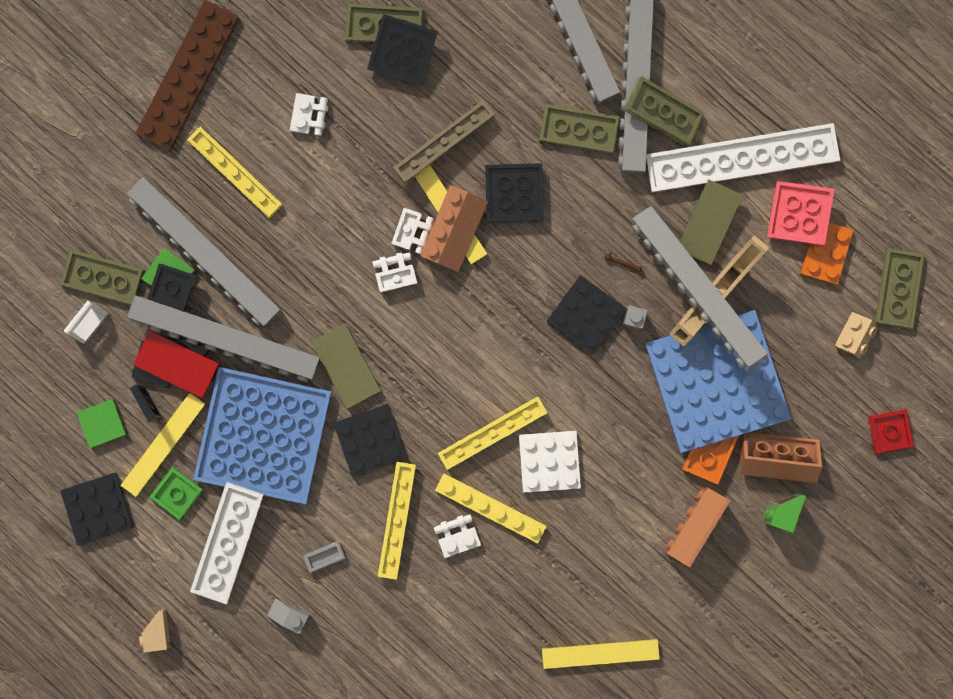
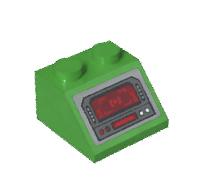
(785, 512)

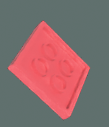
(801, 213)

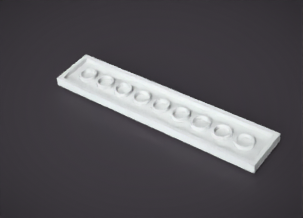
(742, 158)

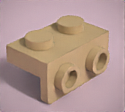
(856, 335)

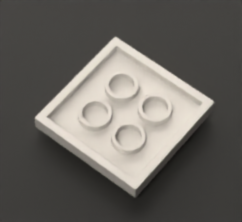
(549, 461)

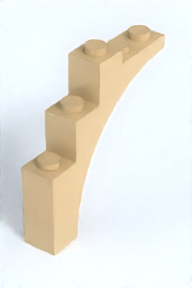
(724, 282)

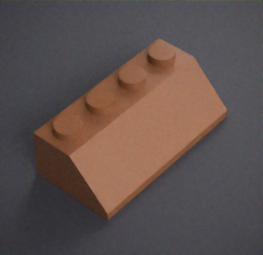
(454, 228)
(780, 457)
(697, 526)

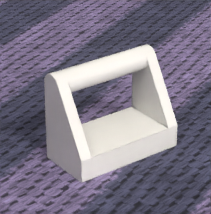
(86, 322)

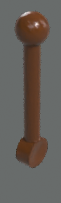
(608, 257)

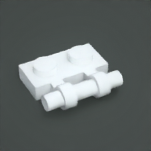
(303, 111)
(407, 228)
(394, 278)
(460, 541)

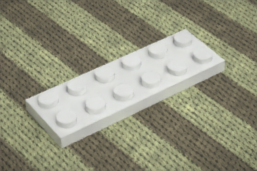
(226, 543)

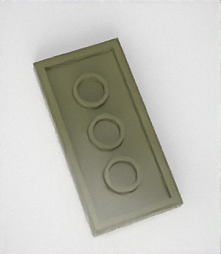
(365, 19)
(664, 111)
(579, 129)
(710, 221)
(101, 277)
(899, 288)
(346, 366)

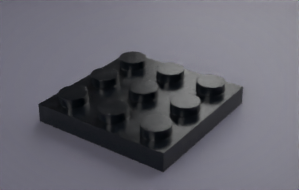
(402, 50)
(514, 192)
(586, 314)
(369, 440)
(96, 508)

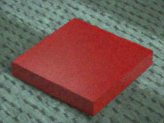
(890, 431)

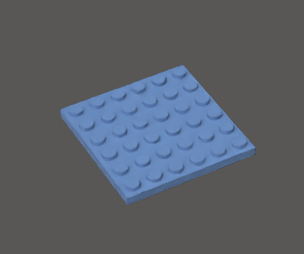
(708, 391)
(262, 435)

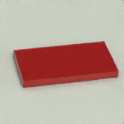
(176, 364)

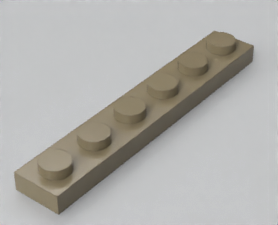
(443, 142)

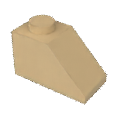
(156, 634)

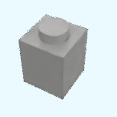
(634, 317)

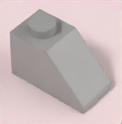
(288, 616)

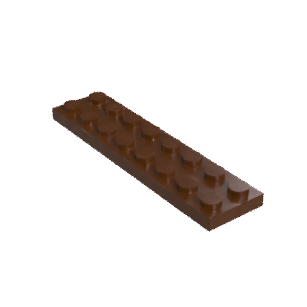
(187, 75)

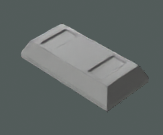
(324, 557)

